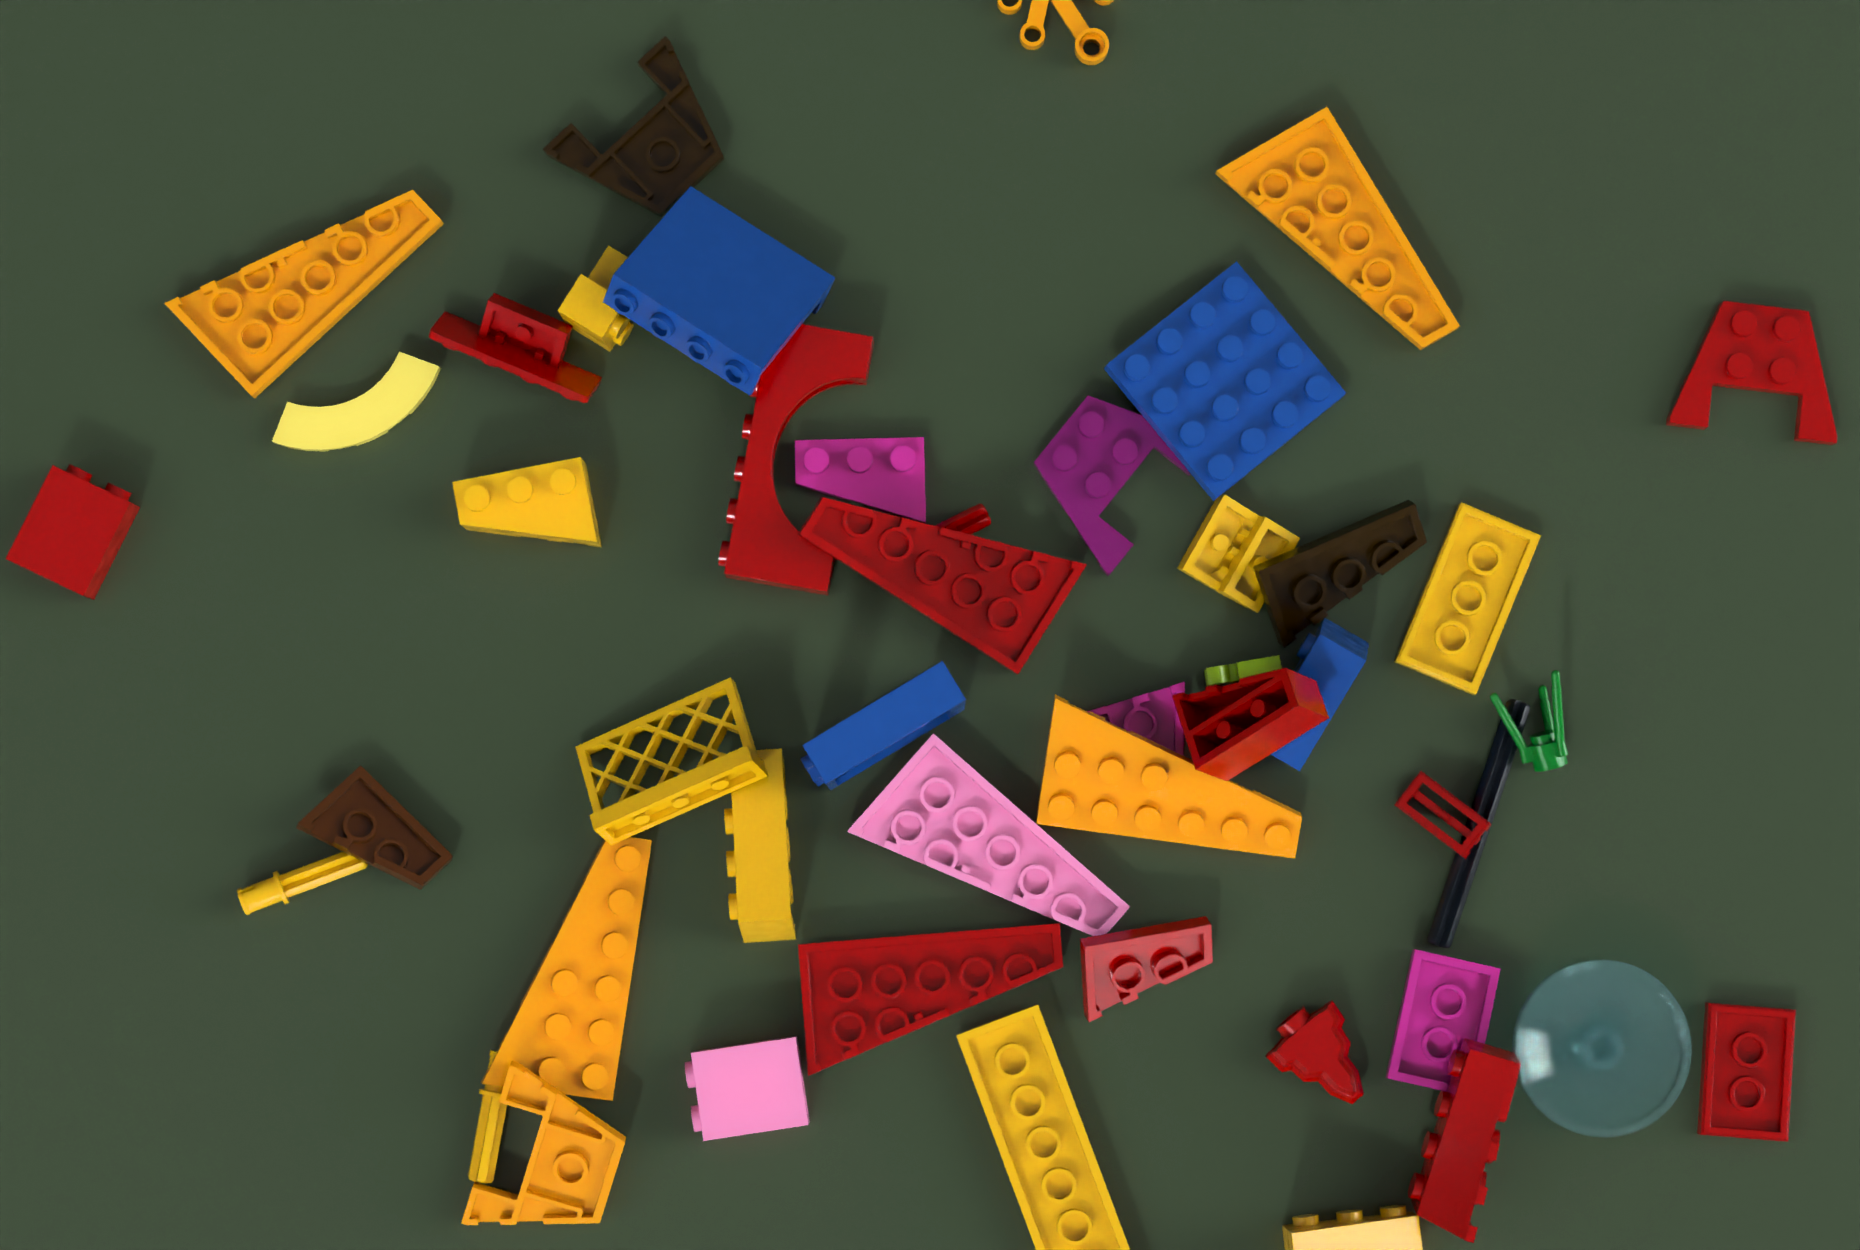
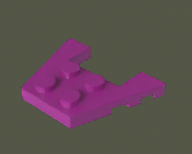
(1092, 463)

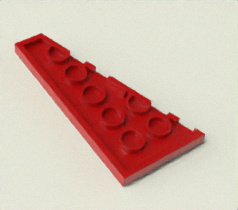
(968, 584)
(890, 986)

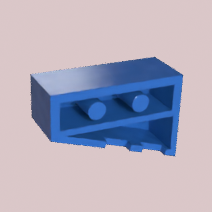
(1334, 661)

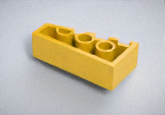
(761, 855)

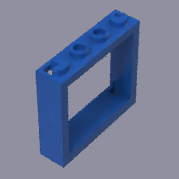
(883, 727)

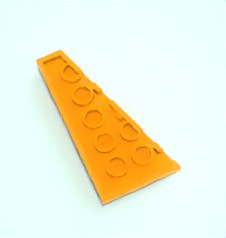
(1330, 207)
(1136, 788)
(579, 997)

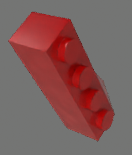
(1464, 1137)

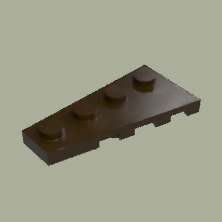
(1322, 573)

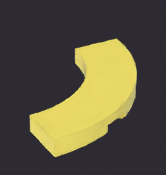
(360, 418)

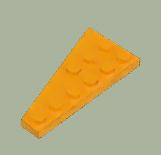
(290, 299)

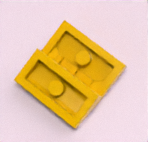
(1230, 546)

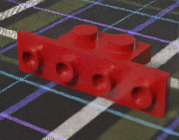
(520, 343)

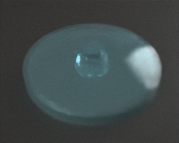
(1602, 1048)

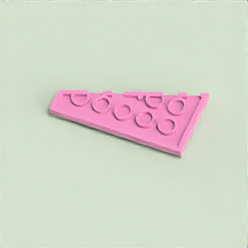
(966, 828)

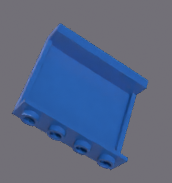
(717, 289)

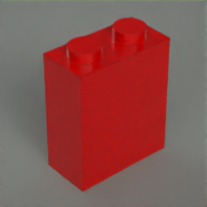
(74, 530)

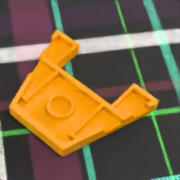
(568, 1165)

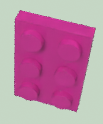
(1438, 1009)

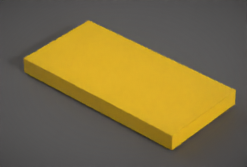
(1467, 598)

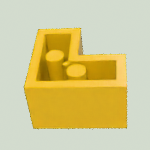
(585, 306)

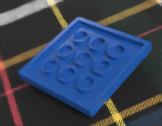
(1224, 381)

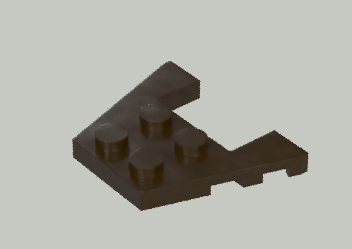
(660, 153)

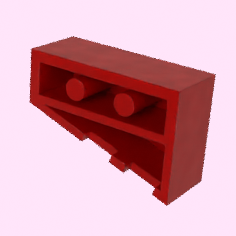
(1248, 720)

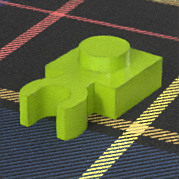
(1233, 672)

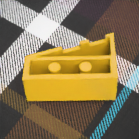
(532, 502)

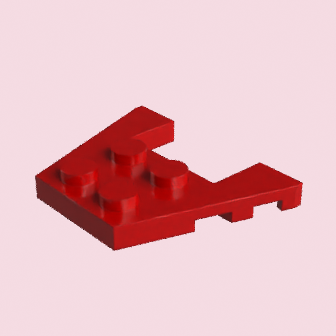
(1760, 352)

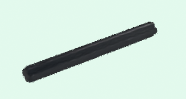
(1486, 805)

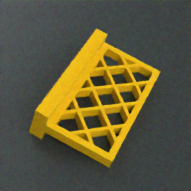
(672, 794)

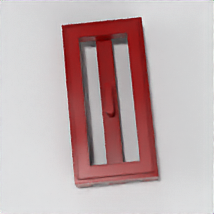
(1472, 837)

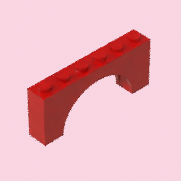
(763, 540)

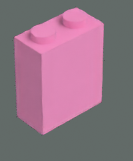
(747, 1088)

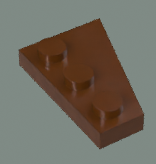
(377, 830)

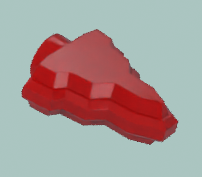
(1318, 1051)

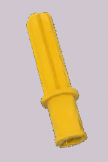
(294, 882)
(488, 1133)

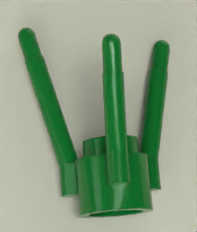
(1548, 746)

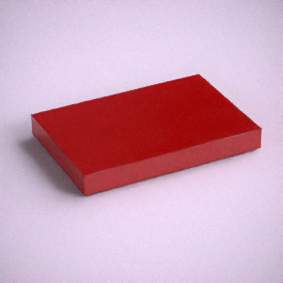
(1746, 1072)

